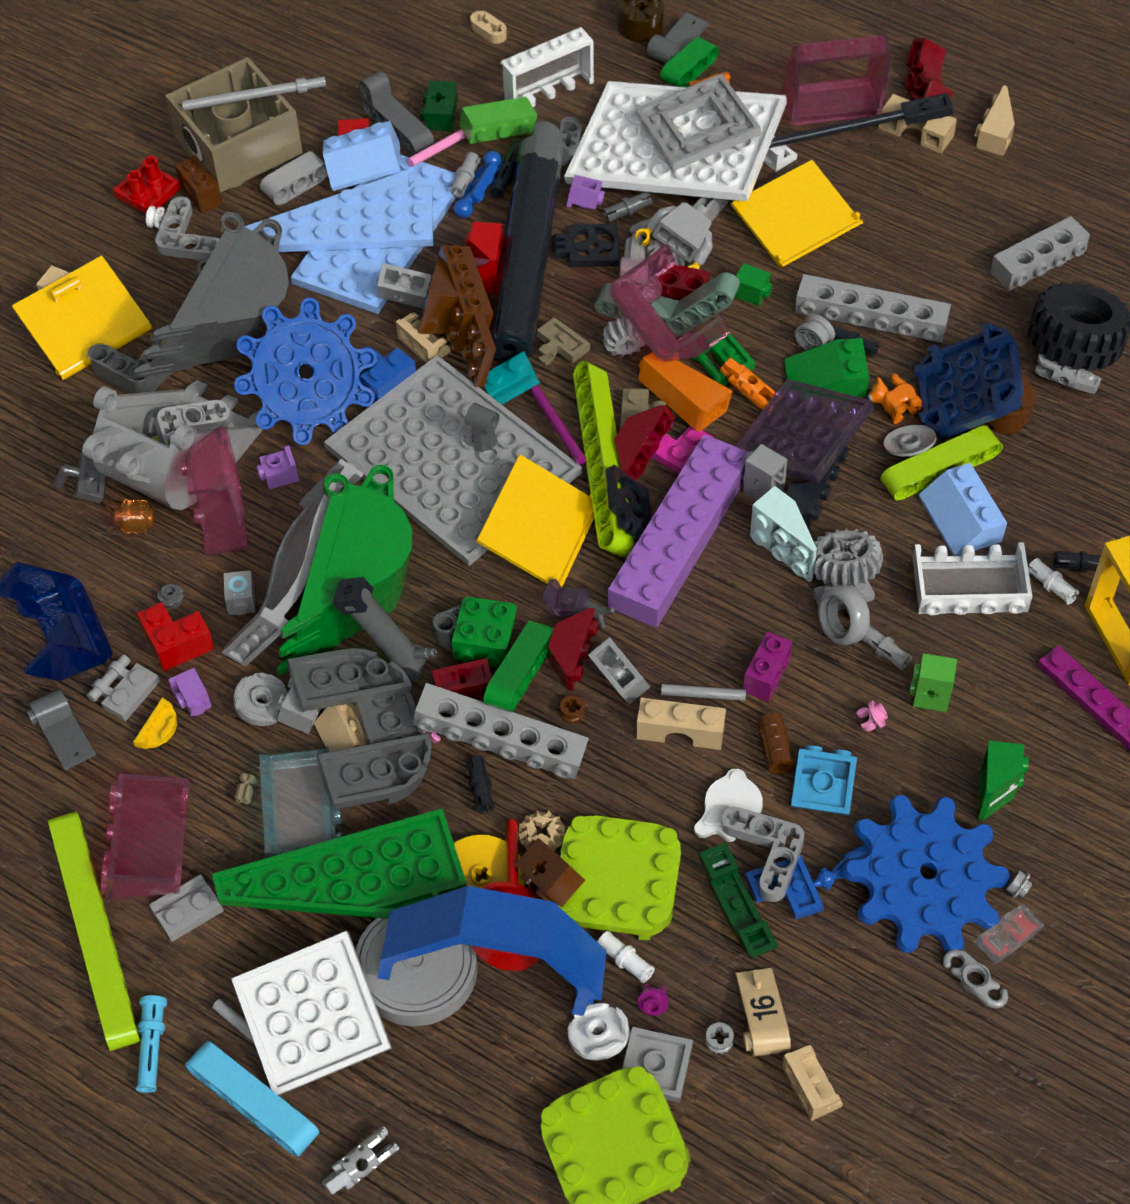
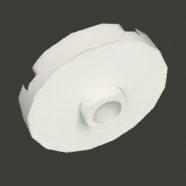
(596, 1020)

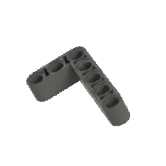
(117, 369)

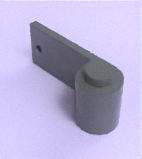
(677, 38)
(60, 728)

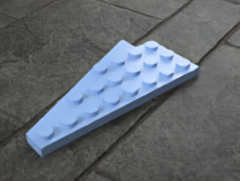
(365, 217)

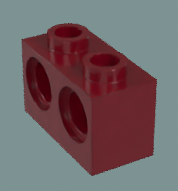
(682, 281)
(465, 679)

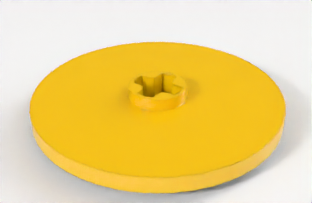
(481, 855)

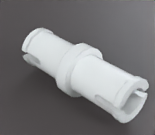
(1053, 581)
(626, 957)

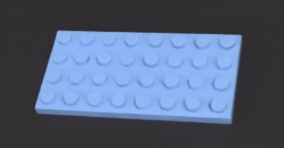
(354, 273)

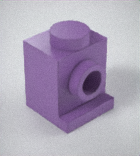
(585, 192)
(278, 468)
(190, 692)

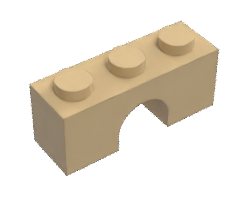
(935, 132)
(699, 722)

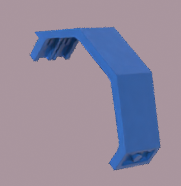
(502, 924)

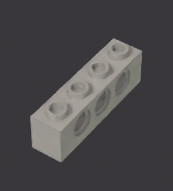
(1039, 253)

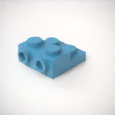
(824, 780)

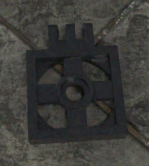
(566, 248)
(617, 503)

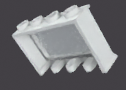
(548, 65)
(972, 582)

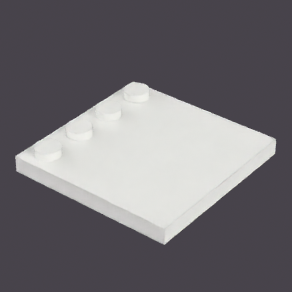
(311, 1013)

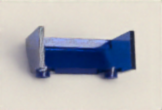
(65, 617)

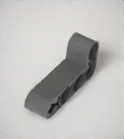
(383, 107)

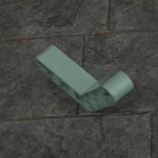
(689, 311)

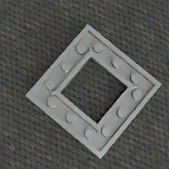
(678, 152)

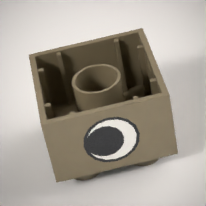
(239, 136)

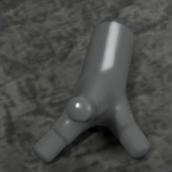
(599, 611)

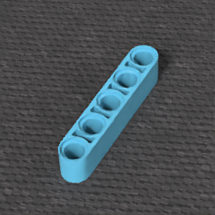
(252, 1099)

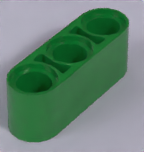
(689, 62)

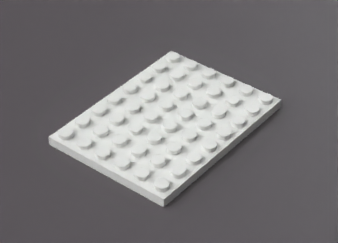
(626, 157)

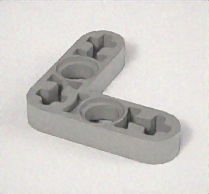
(172, 241)
(178, 416)
(774, 839)

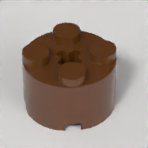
(1015, 421)

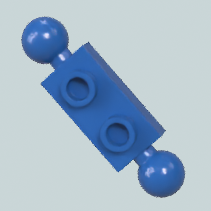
(475, 190)

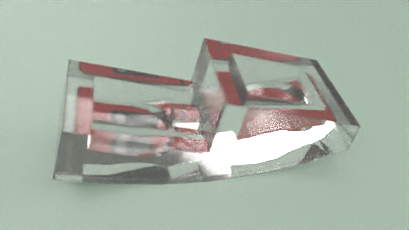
(1009, 934)

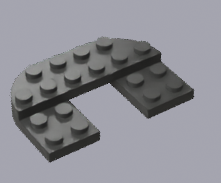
(381, 692)

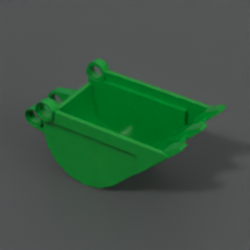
(359, 537)

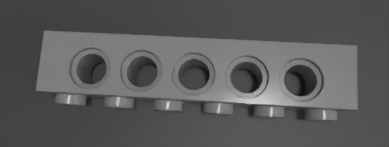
(872, 308)
(491, 719)

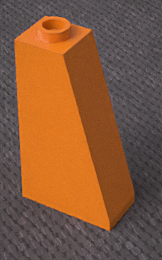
(685, 390)

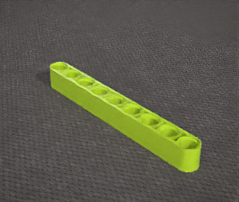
(600, 451)
(94, 932)

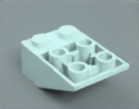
(782, 531)

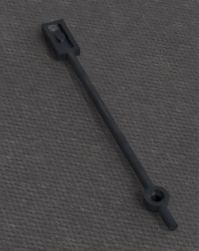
(911, 111)

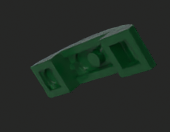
(736, 902)

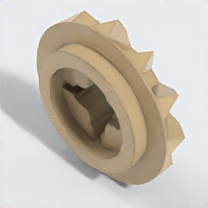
(555, 831)

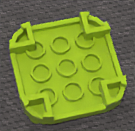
(626, 872)
(615, 1140)

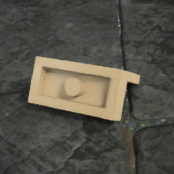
(340, 728)

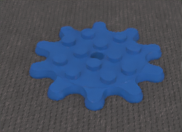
(311, 343)
(907, 898)

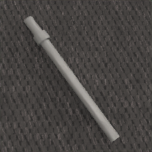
(300, 85)

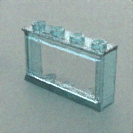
(295, 802)

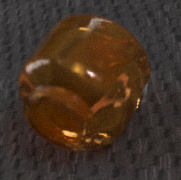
(134, 516)

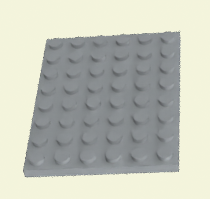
(430, 449)

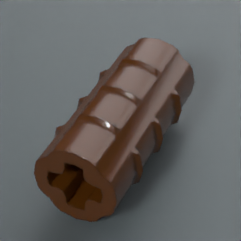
(776, 743)

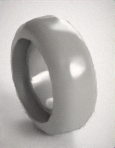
(829, 617)

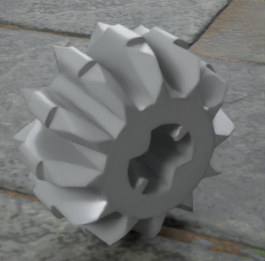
(621, 338)

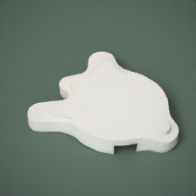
(727, 792)

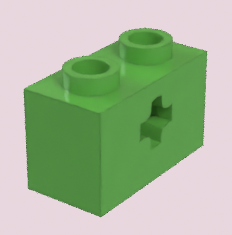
(933, 682)

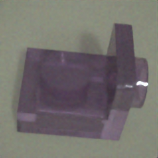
(564, 600)

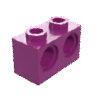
(767, 666)

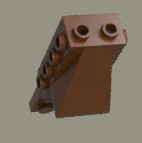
(461, 310)

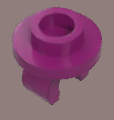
(653, 1000)

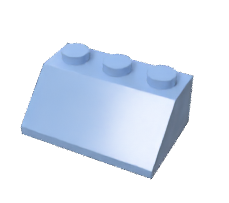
(362, 155)
(963, 510)

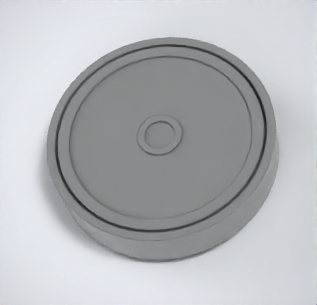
(420, 987)

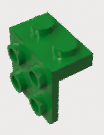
(483, 630)

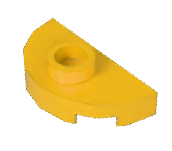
(158, 727)

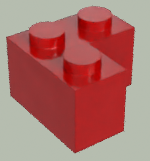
(177, 640)

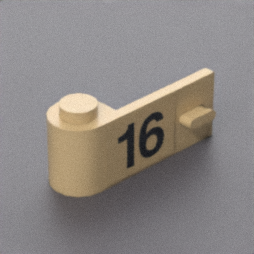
(764, 1013)

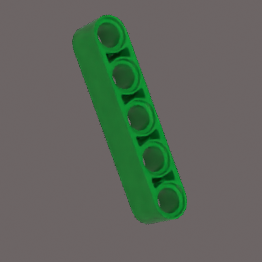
(519, 667)

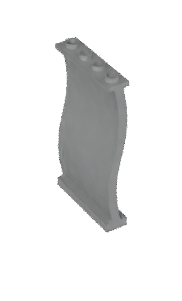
(289, 570)

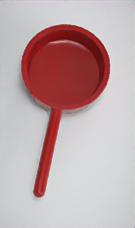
(502, 959)

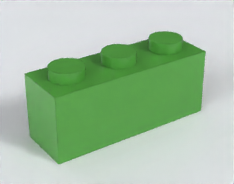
(497, 120)

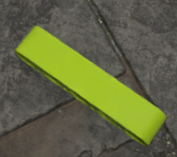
(923, 469)

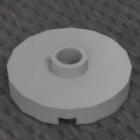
(256, 687)

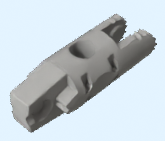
(1069, 377)
(345, 1169)

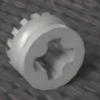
(712, 1044)

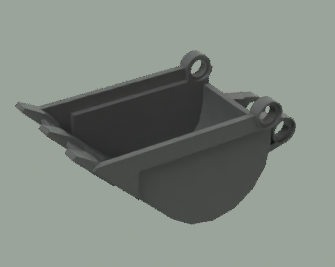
(224, 301)

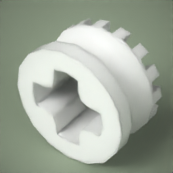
(154, 216)

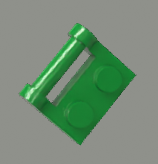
(722, 351)

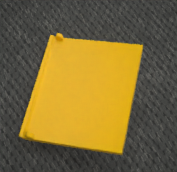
(796, 214)
(81, 312)
(537, 522)

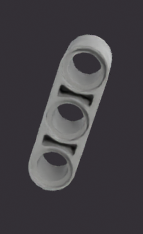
(294, 178)

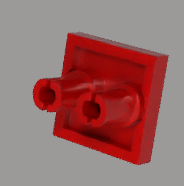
(147, 186)

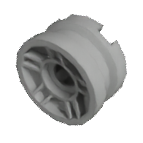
(814, 332)

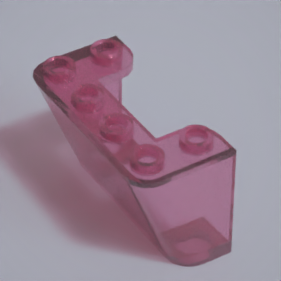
(145, 836)

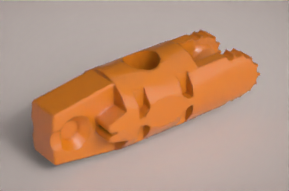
(747, 383)

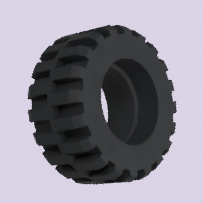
(1079, 326)

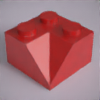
(486, 247)

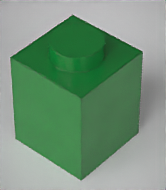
(753, 284)

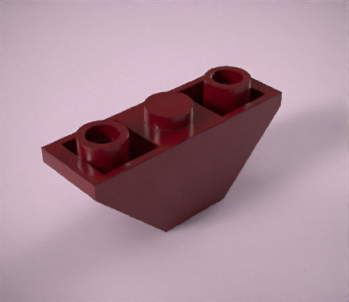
(641, 438)
(571, 645)

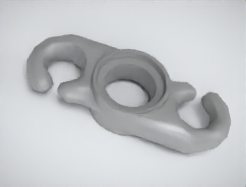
(979, 991)

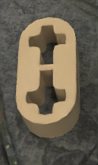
(492, 30)

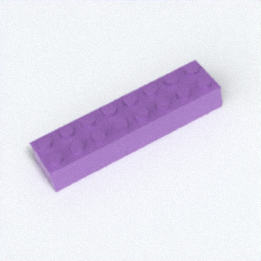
(678, 532)

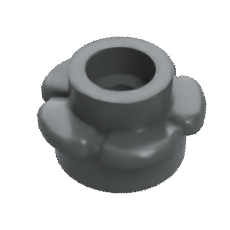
(171, 601)

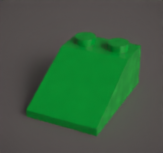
(832, 366)

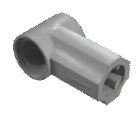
(633, 253)

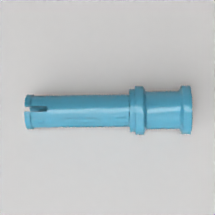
(149, 1026)

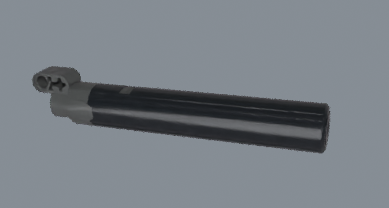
(529, 234)

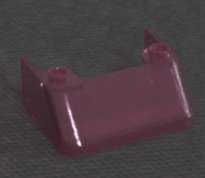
(635, 294)
(217, 485)

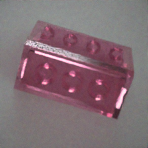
(842, 97)

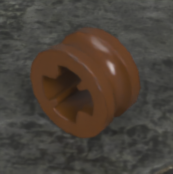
(572, 717)

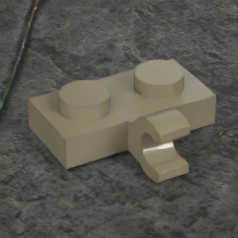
(560, 340)
(636, 401)

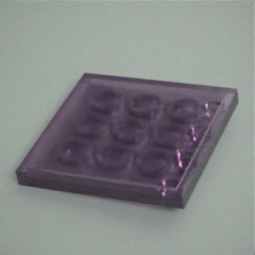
(807, 427)

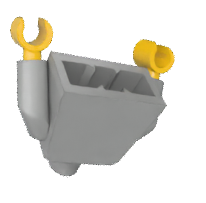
(683, 230)

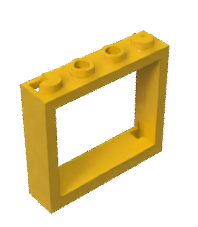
(1100, 605)

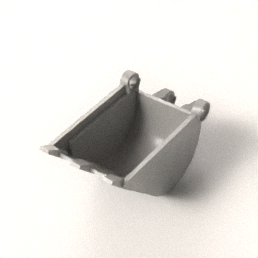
(128, 454)

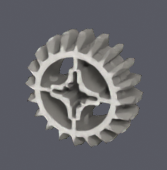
(847, 557)

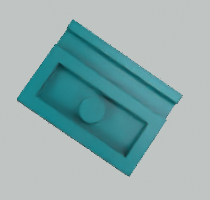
(511, 378)

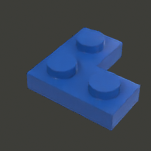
(801, 892)

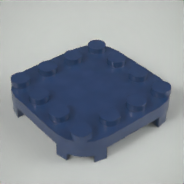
(970, 382)

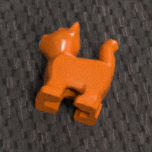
(897, 400)

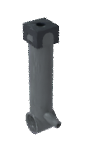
(355, 598)

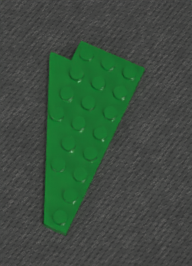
(353, 873)

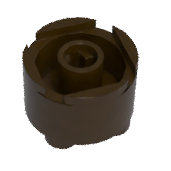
(641, 19)

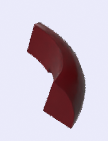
(925, 67)

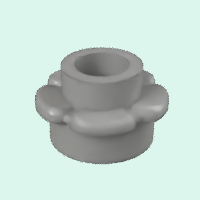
(1019, 884)

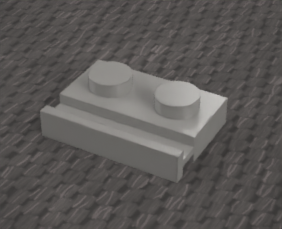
(186, 910)

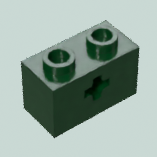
(440, 105)

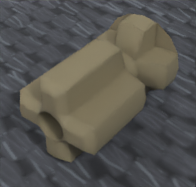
(244, 791)

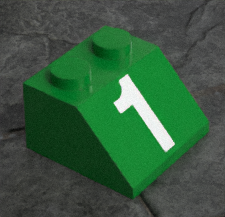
(1000, 776)

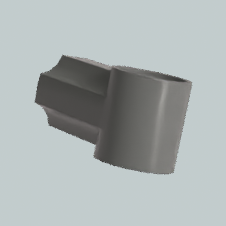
(483, 426)

